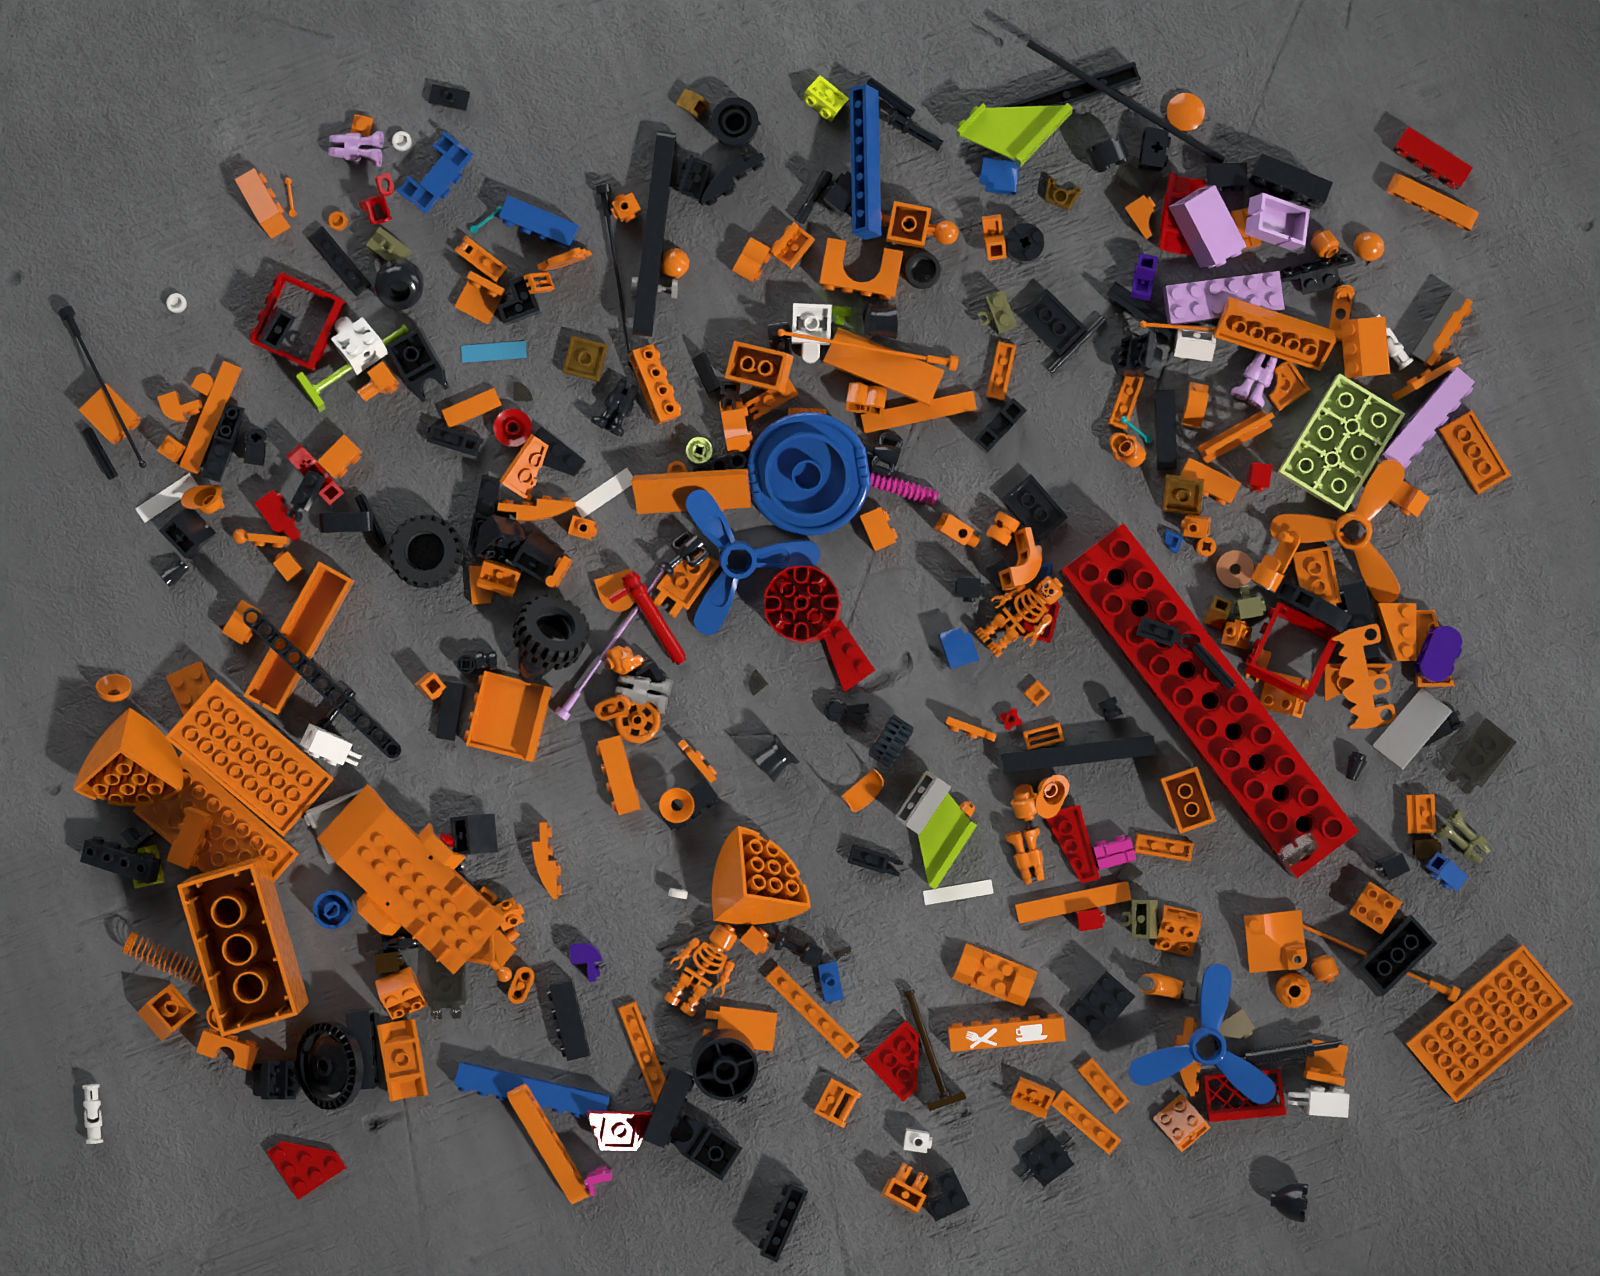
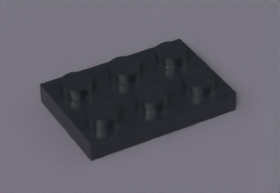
(1052, 322)
(1034, 507)

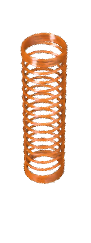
(130, 944)

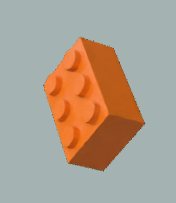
(759, 367)
(1187, 800)

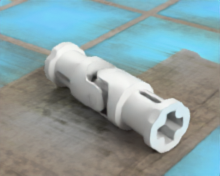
(1396, 351)
(92, 1106)

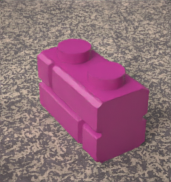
(1114, 852)

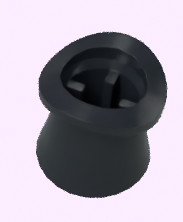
(880, 321)
(774, 758)

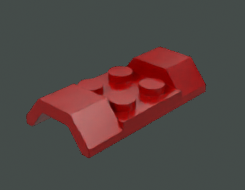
(1171, 236)

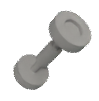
(674, 289)

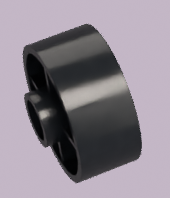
(724, 1047)

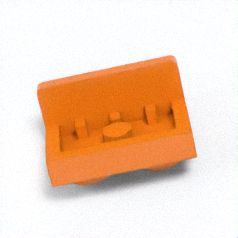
(792, 245)
(498, 578)
(1032, 1097)

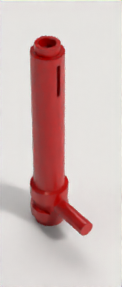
(638, 592)

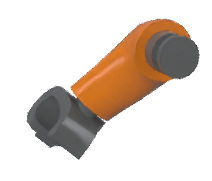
(1170, 987)

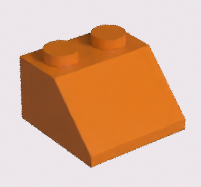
(166, 1012)

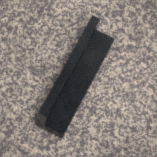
(1138, 309)

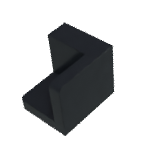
(652, 671)

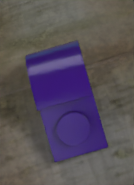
(1144, 276)
(587, 954)

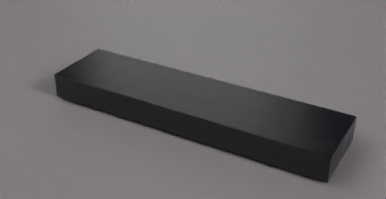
(339, 261)

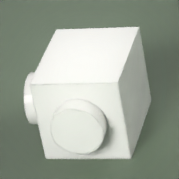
(917, 1140)

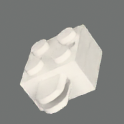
(811, 322)
(358, 343)
(328, 745)
(1322, 1101)

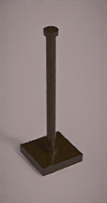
(945, 1097)

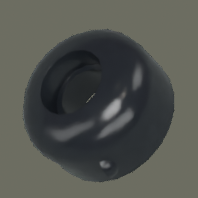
(729, 107)
(399, 271)

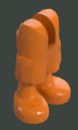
(1028, 859)

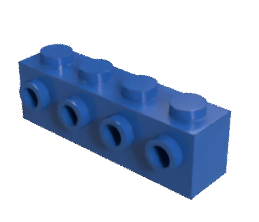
(538, 222)

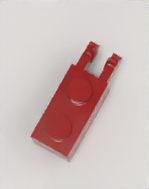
(275, 511)

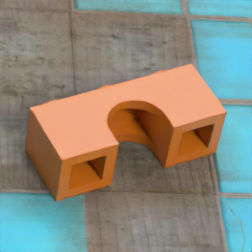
(245, 1052)

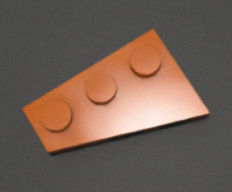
(523, 470)

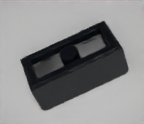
(706, 372)

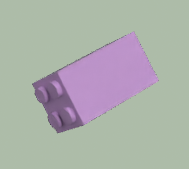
(1208, 227)

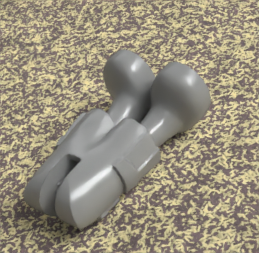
(640, 688)

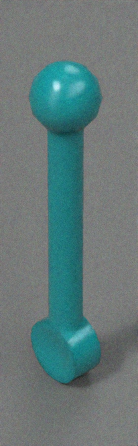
(474, 229)
(1148, 439)

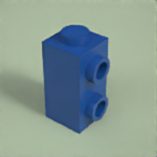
(1447, 872)

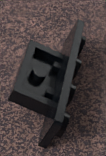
(1318, 275)

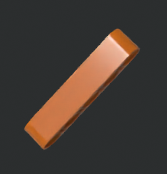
(1432, 202)

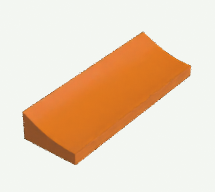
(1275, 333)
(894, 372)
(669, 490)

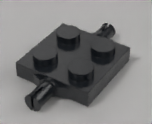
(1047, 1160)

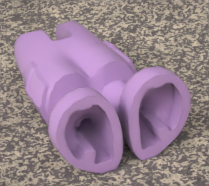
(352, 144)
(1257, 374)

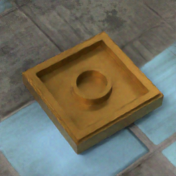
(585, 358)
(1183, 494)

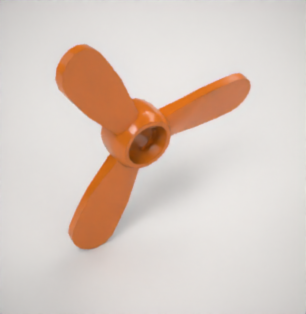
(1374, 497)

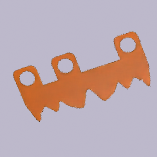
(1363, 687)

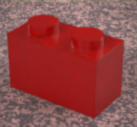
(1258, 477)

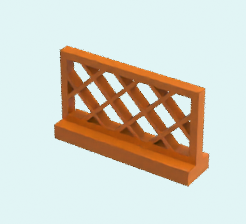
(1235, 436)

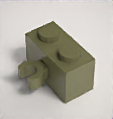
(387, 246)
(999, 313)
(1248, 606)
(1143, 919)

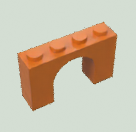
(882, 285)

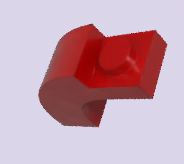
(303, 461)

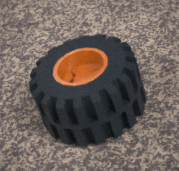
(891, 741)

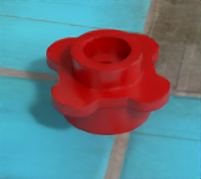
(1009, 724)

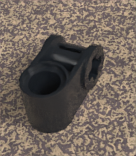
(255, 452)

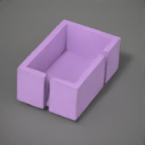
(1277, 221)

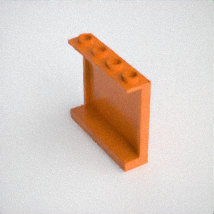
(508, 716)

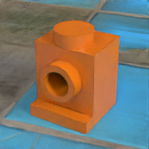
(575, 524)

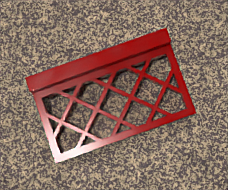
(1242, 1113)

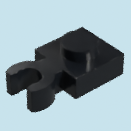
(729, 393)

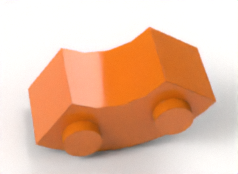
(735, 427)
(1409, 499)

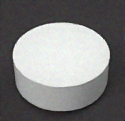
(401, 141)
(176, 303)
(678, 893)

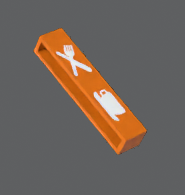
(1008, 1033)

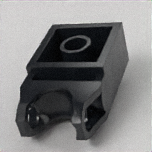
(419, 369)
(702, 1143)

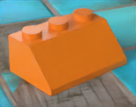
(1365, 347)

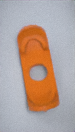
(1341, 299)

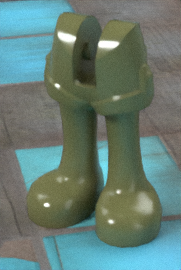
(1447, 831)

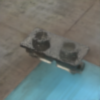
(1306, 845)

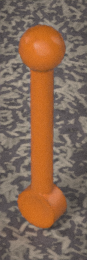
(292, 212)

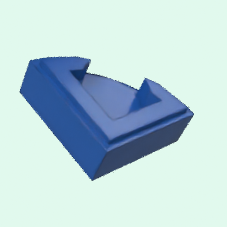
(1172, 541)
(1045, 570)

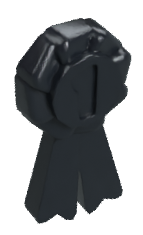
(837, 710)

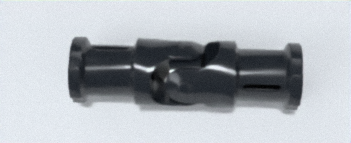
(400, 942)

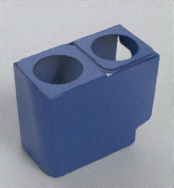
(999, 176)
(958, 647)

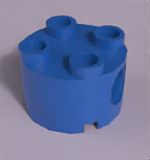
(333, 909)

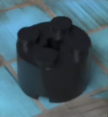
(1107, 153)
(1034, 239)

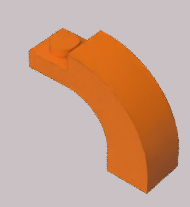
(1028, 561)

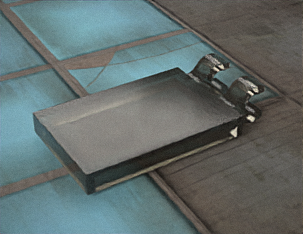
(1480, 755)
(444, 987)

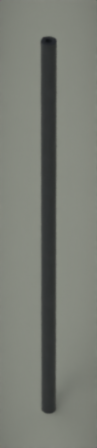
(1125, 101)

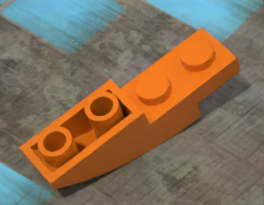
(545, 508)
(547, 869)
(1189, 1073)

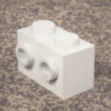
(1194, 344)

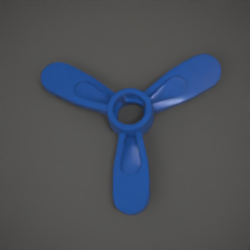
(720, 595)
(1168, 1061)

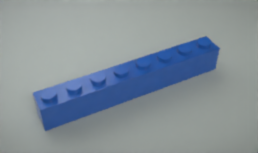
(865, 162)
(547, 1093)

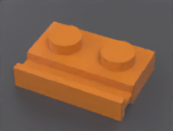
(1420, 813)

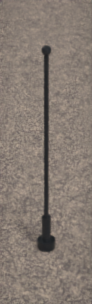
(603, 190)
(67, 314)

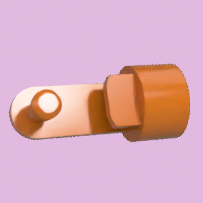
(1271, 569)

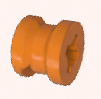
(1205, 549)

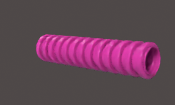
(903, 488)

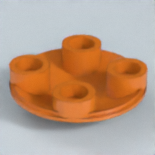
(1185, 111)

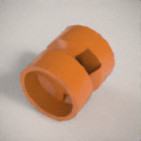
(1002, 528)

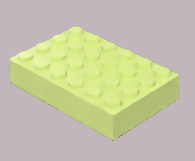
(1340, 443)

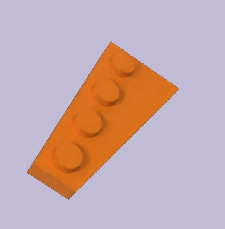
(1424, 622)

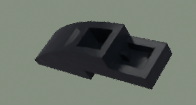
(723, 181)
(224, 442)
(485, 507)
(1313, 605)

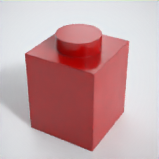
(1090, 919)

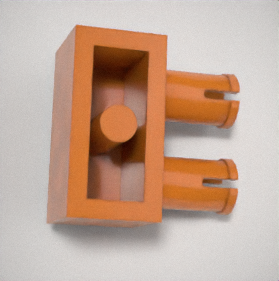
(381, 381)
(903, 1195)

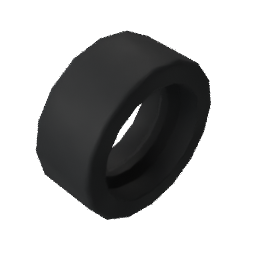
(926, 256)

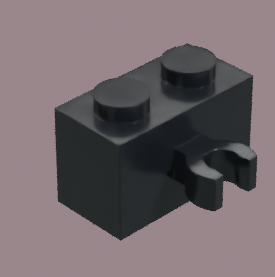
(278, 328)

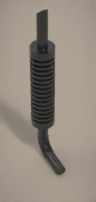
(1285, 1052)

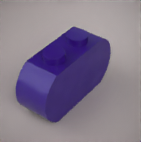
(1438, 654)

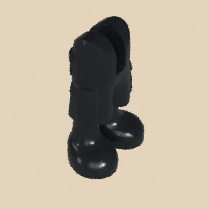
(617, 402)

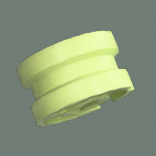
(693, 445)

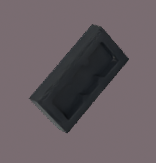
(449, 97)

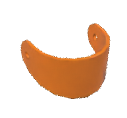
(863, 791)

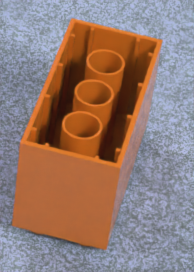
(243, 945)

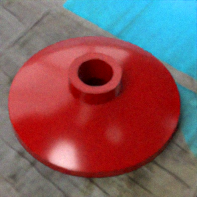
(506, 420)

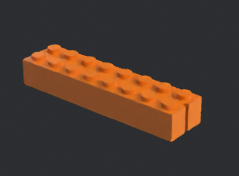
(305, 629)

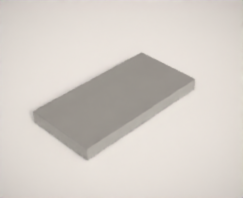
(1412, 728)

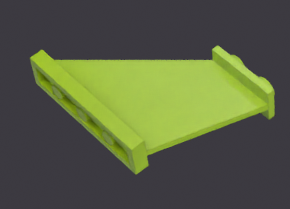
(1013, 130)
(943, 838)

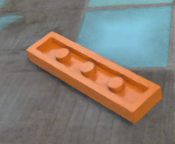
(1085, 1122)

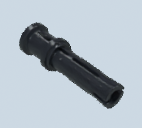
(907, 126)

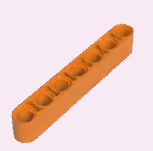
(548, 1143)

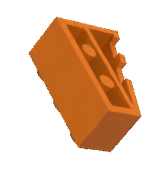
(262, 202)
(1399, 628)
(190, 837)

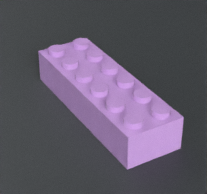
(1206, 299)
(1427, 417)

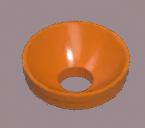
(113, 684)
(672, 815)
(1283, 986)

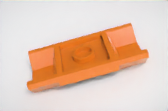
(995, 975)
(402, 1059)

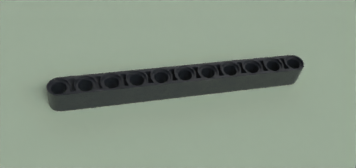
(654, 233)
(326, 692)

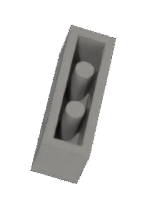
(922, 802)

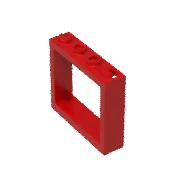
(326, 333)
(1306, 623)

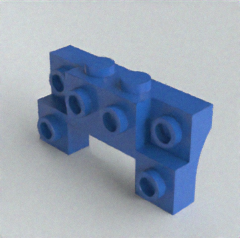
(440, 178)

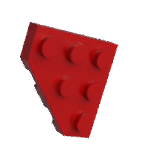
(897, 1060)
(305, 1165)

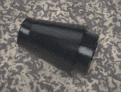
(174, 573)
(1355, 765)

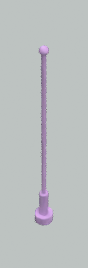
(563, 712)

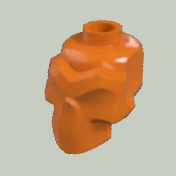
(1127, 449)
(623, 660)
(1024, 802)

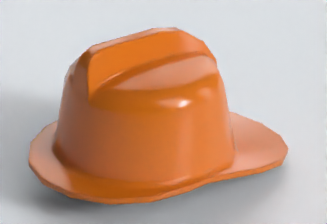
(203, 497)
(1051, 795)

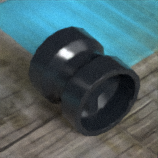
(481, 660)
(469, 664)
(1110, 708)

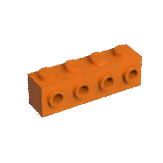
(654, 384)

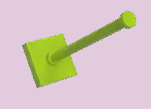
(313, 390)

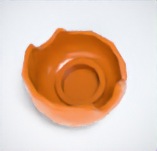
(1369, 246)
(674, 263)

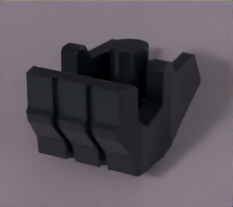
(777, 342)

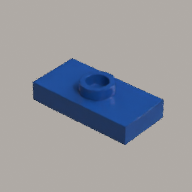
(830, 981)

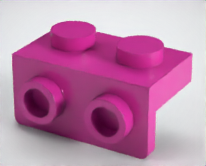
(600, 1175)

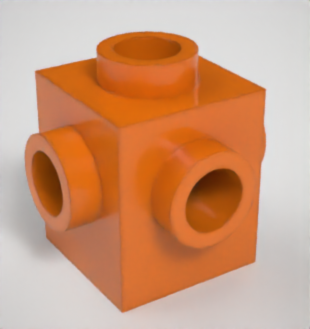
(625, 200)
(1237, 634)
(512, 913)

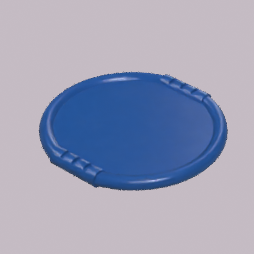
(808, 473)

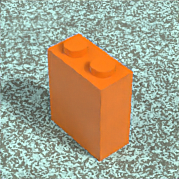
(102, 416)

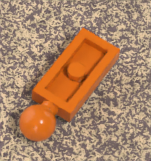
(241, 536)

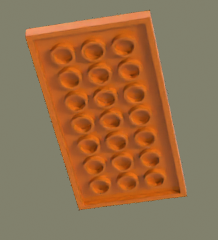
(249, 757)
(235, 832)
(1489, 1023)

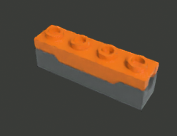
(1441, 329)

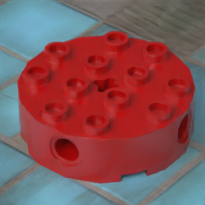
(807, 586)

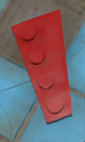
(847, 657)
(1074, 840)

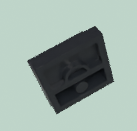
(1100, 1004)

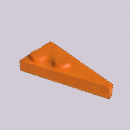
(1426, 377)
(1336, 684)

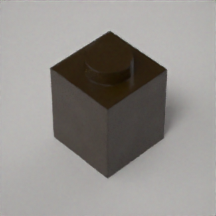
(1425, 848)
(388, 962)

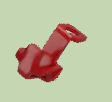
(368, 203)

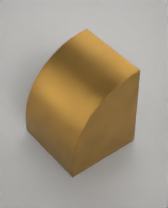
(692, 103)
(1217, 612)

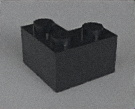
(840, 195)
(522, 307)
(951, 1199)

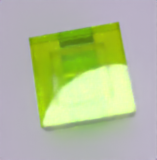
(841, 312)

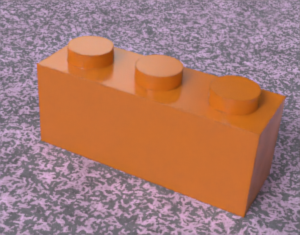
(1215, 483)

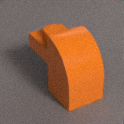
(993, 237)
(1195, 404)
(174, 409)

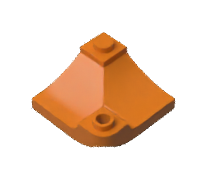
(1274, 941)

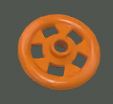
(644, 735)

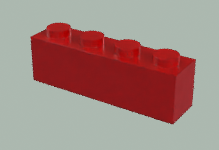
(1432, 158)

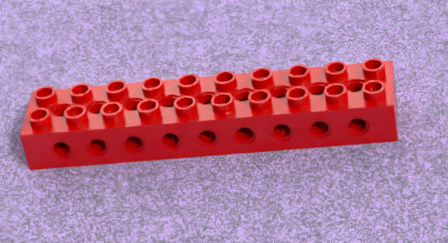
(1183, 700)

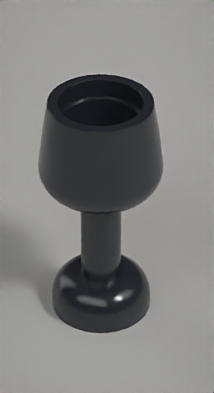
(809, 953)

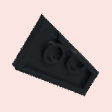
(559, 455)

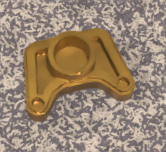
(1060, 197)

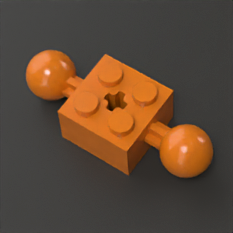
(944, 232)

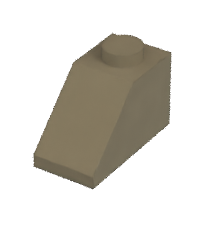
(1237, 1025)

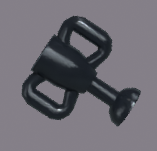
(885, 453)
(686, 552)

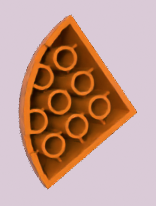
(130, 764)
(756, 882)

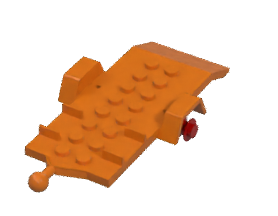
(413, 883)

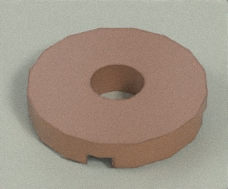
(1223, 569)

